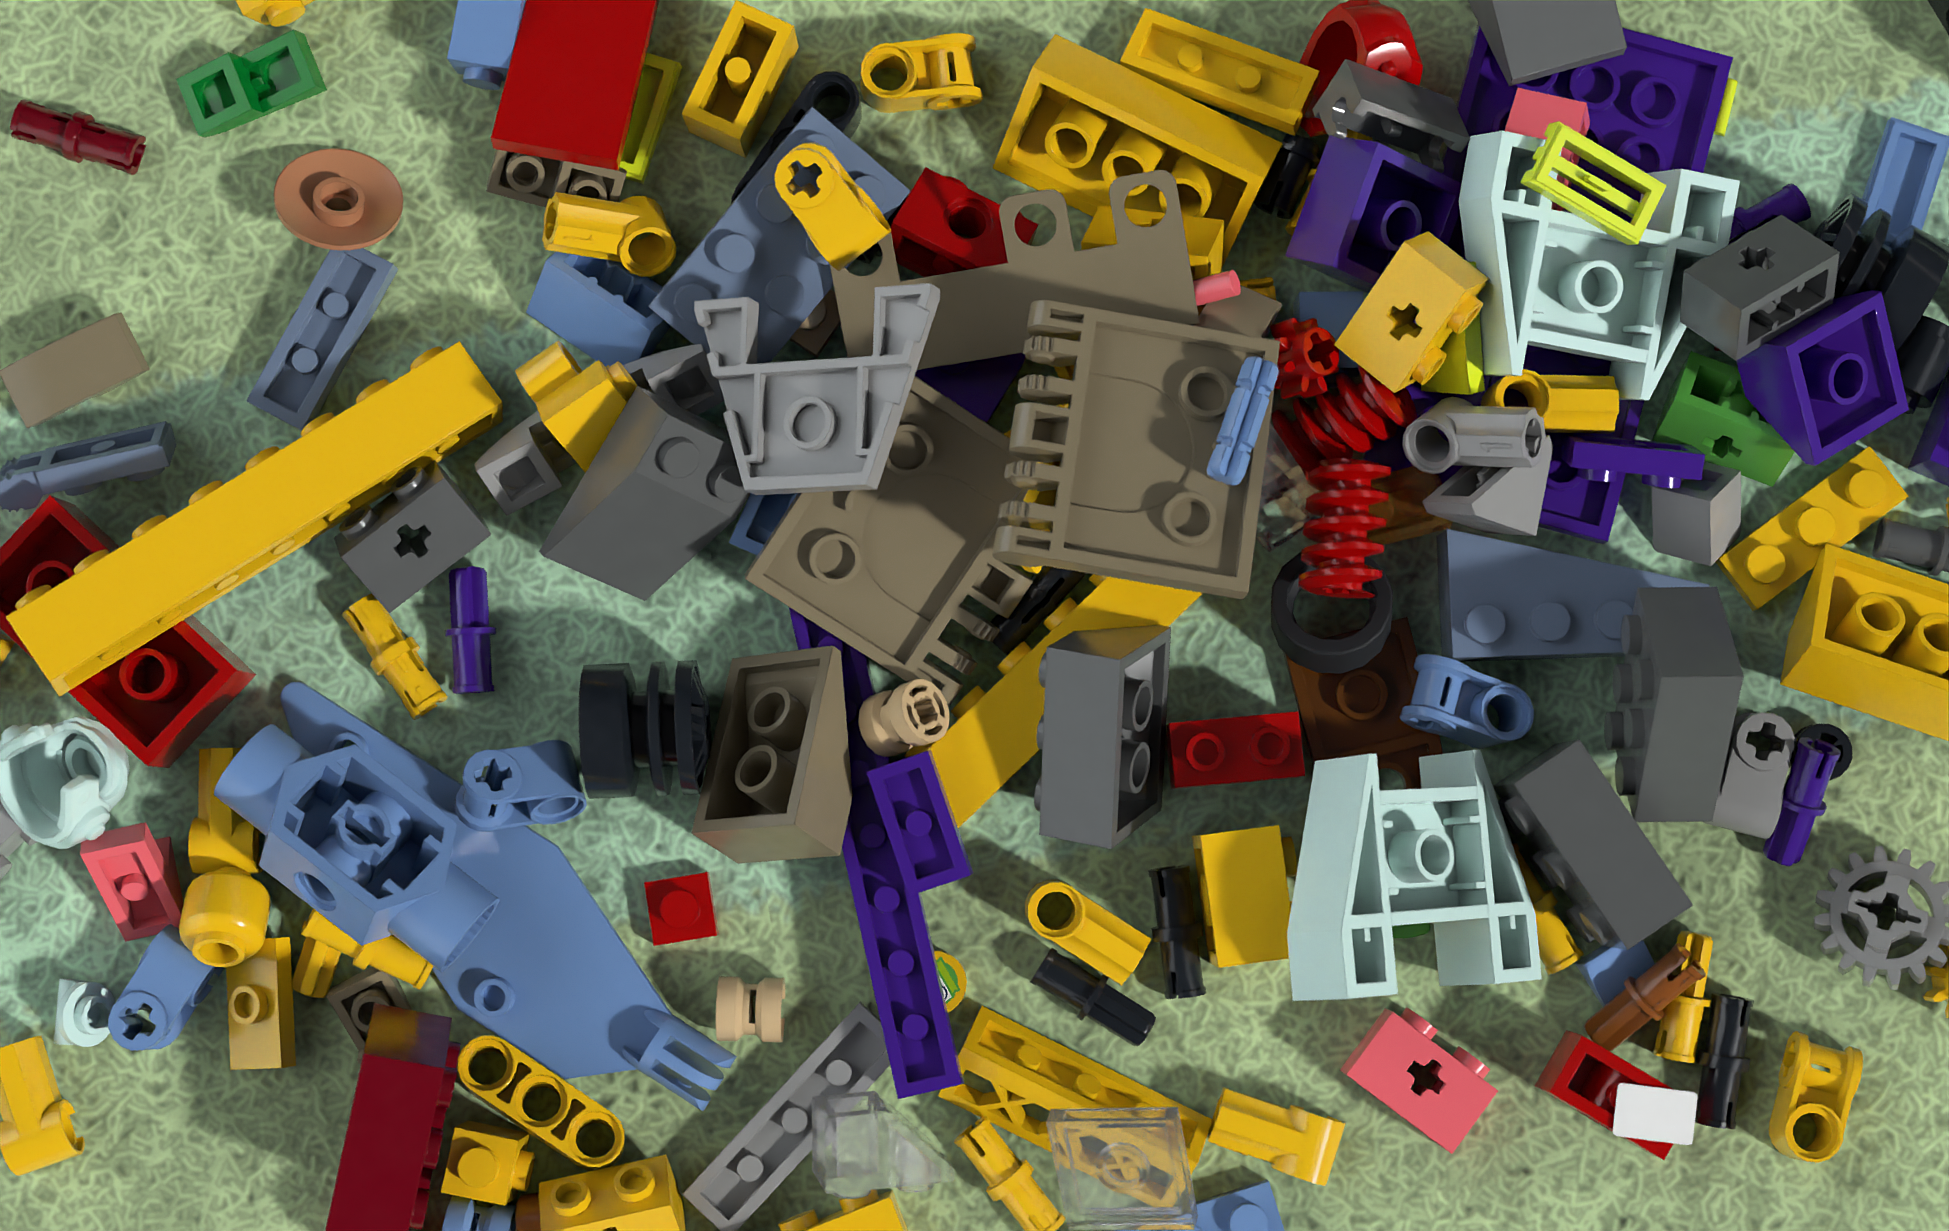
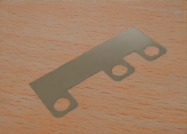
(988, 307)

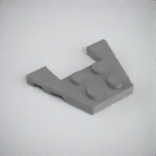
(820, 419)

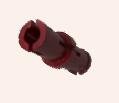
(77, 136)

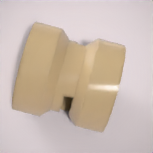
(904, 718)
(735, 1009)

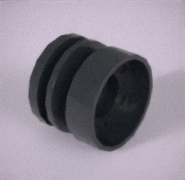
(1903, 271)
(642, 729)

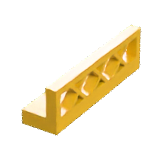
(1043, 1072)

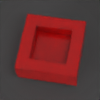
(681, 908)

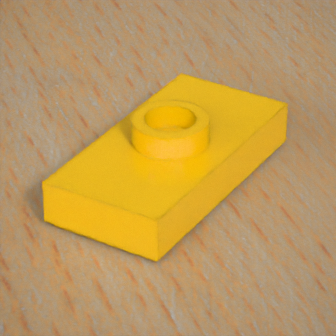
(262, 1009)

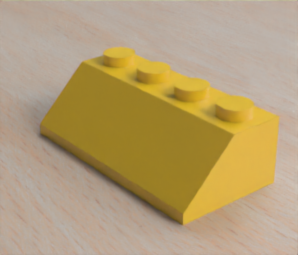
(1098, 121)
(1873, 641)

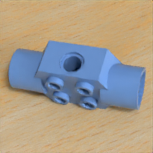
(357, 845)

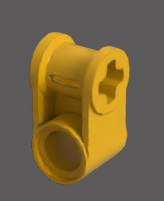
(926, 74)
(837, 215)
(1815, 1093)

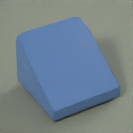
(1609, 967)

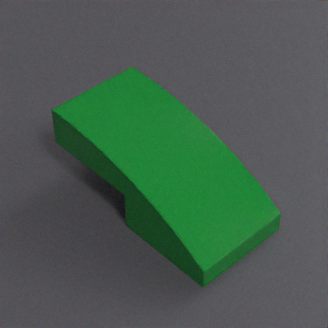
(251, 85)

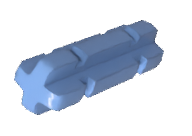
(1242, 420)

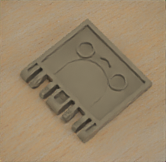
(1132, 452)
(902, 557)

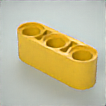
(519, 1080)

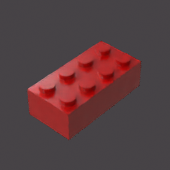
(156, 694)

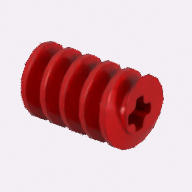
(1344, 421)
(1342, 527)

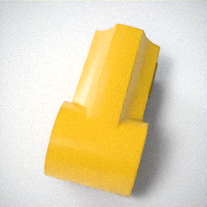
(606, 231)
(1564, 401)
(218, 833)
(1090, 932)
(34, 1116)
(1288, 1138)

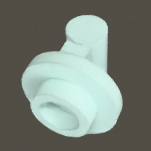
(82, 1013)

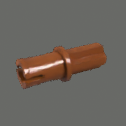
(1643, 999)

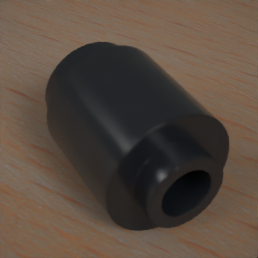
(1924, 362)

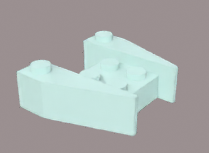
(1570, 283)
(1403, 861)

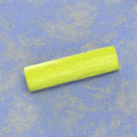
(1725, 108)

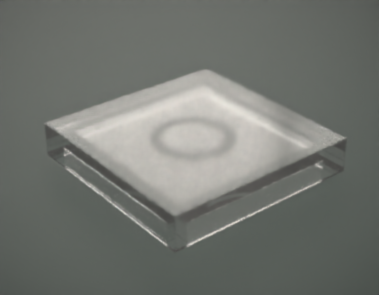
(1122, 1168)

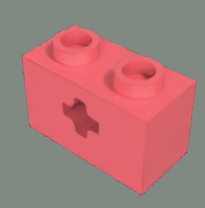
(1455, 1098)

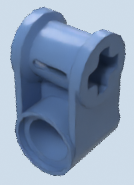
(1455, 699)
(524, 784)
(168, 984)

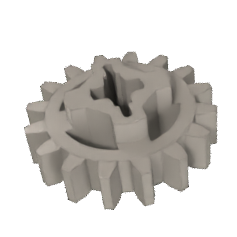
(1859, 910)

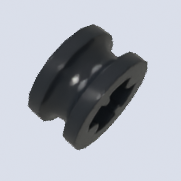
(1838, 739)

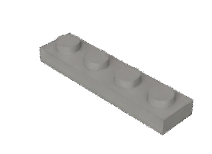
(782, 1128)

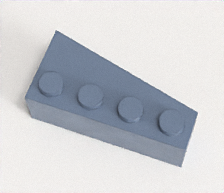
(1532, 601)

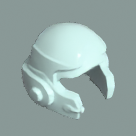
(62, 779)

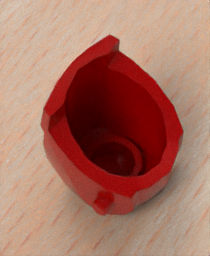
(1366, 35)

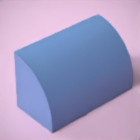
(598, 307)

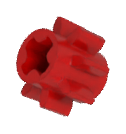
(1304, 357)

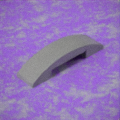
(529, 457)

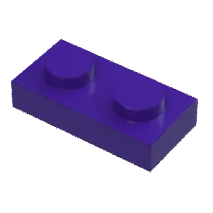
(1658, 462)
(919, 822)

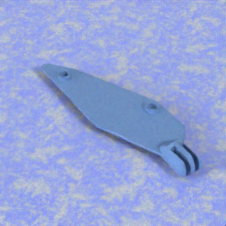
(548, 959)

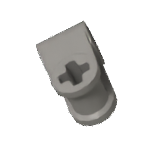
(1753, 780)

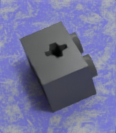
(1758, 287)
(392, 562)

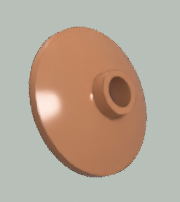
(333, 180)

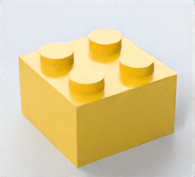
(1245, 893)

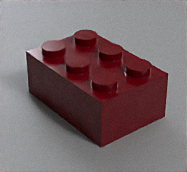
(395, 1122)

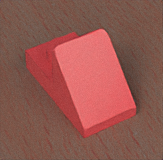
(135, 879)

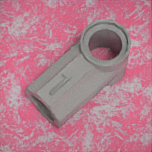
(1475, 435)

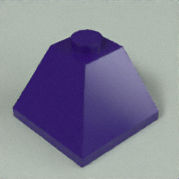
(1828, 377)

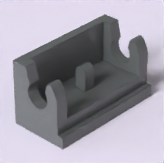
(1391, 112)

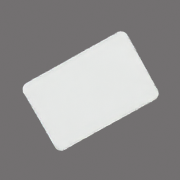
(1655, 1114)

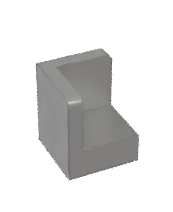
(1698, 517)

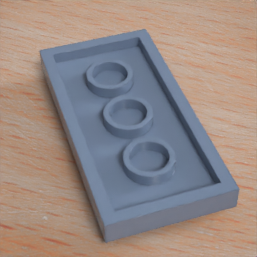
(764, 249)

